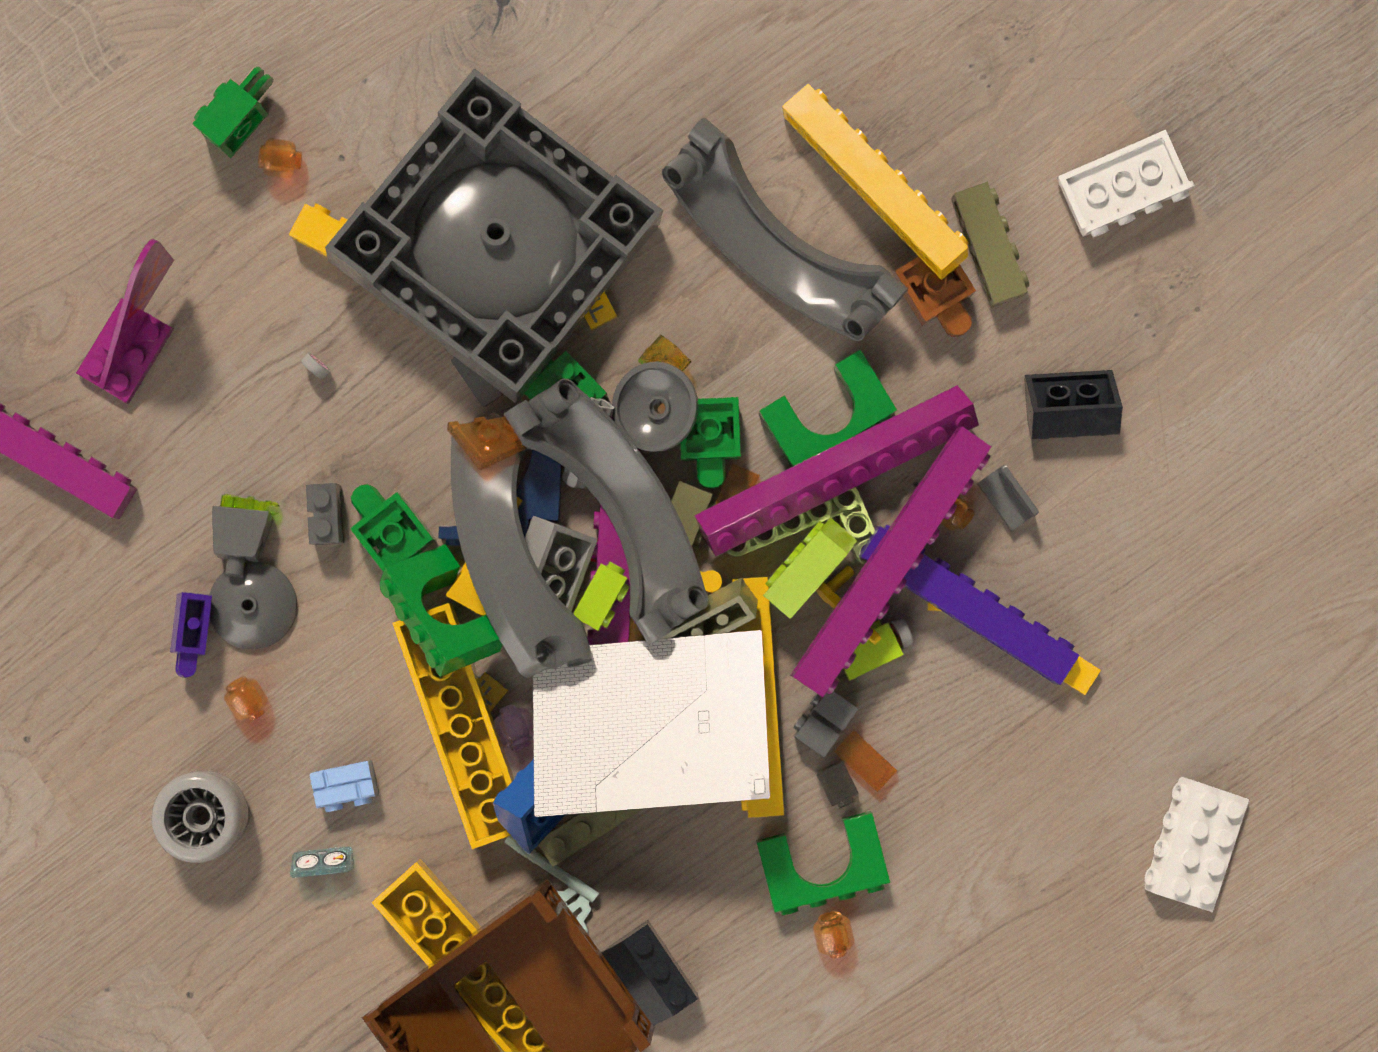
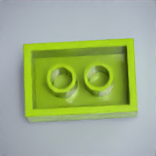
(808, 566)

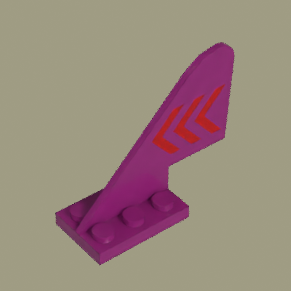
(131, 335)

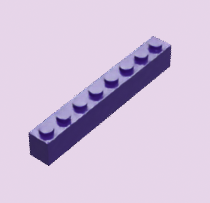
(984, 615)

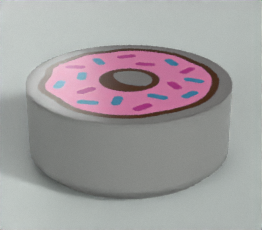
(315, 366)
(901, 632)

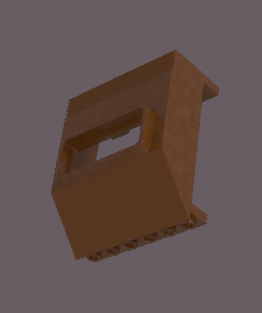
(546, 968)

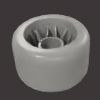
(177, 822)

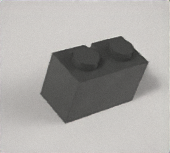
(327, 518)
(824, 722)

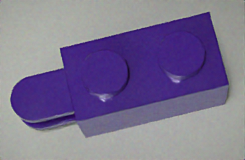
(190, 631)

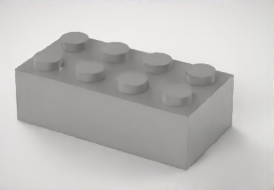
(560, 557)

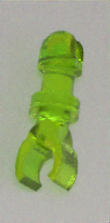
(247, 503)

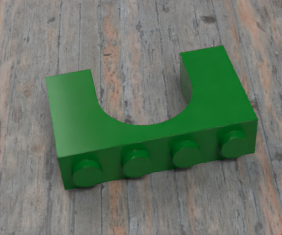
(869, 403)
(444, 645)
(864, 870)

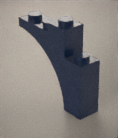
(539, 492)

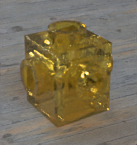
(665, 351)

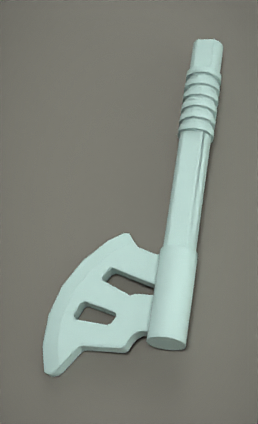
(575, 885)

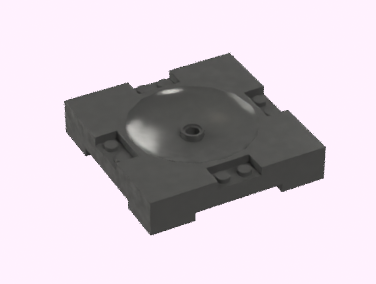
(509, 299)

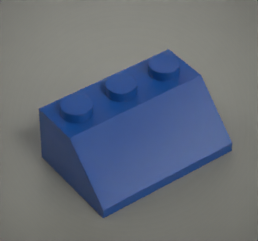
(516, 811)

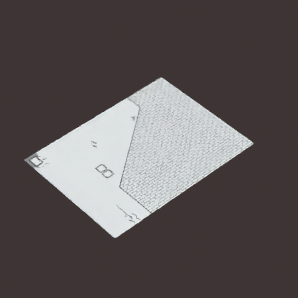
(652, 726)

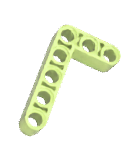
(807, 520)

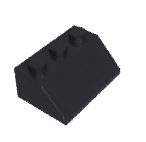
(1073, 404)
(650, 973)

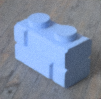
(344, 784)

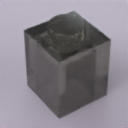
(837, 784)

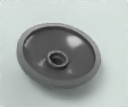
(638, 401)
(272, 610)

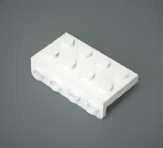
(1125, 184)
(1195, 844)

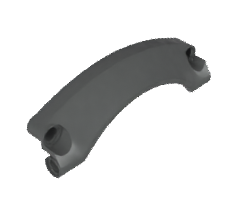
(728, 210)
(659, 556)
(516, 598)

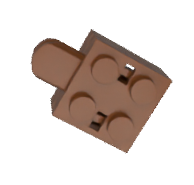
(937, 298)

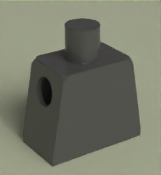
(239, 536)

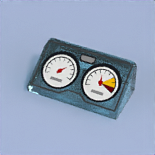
(322, 862)

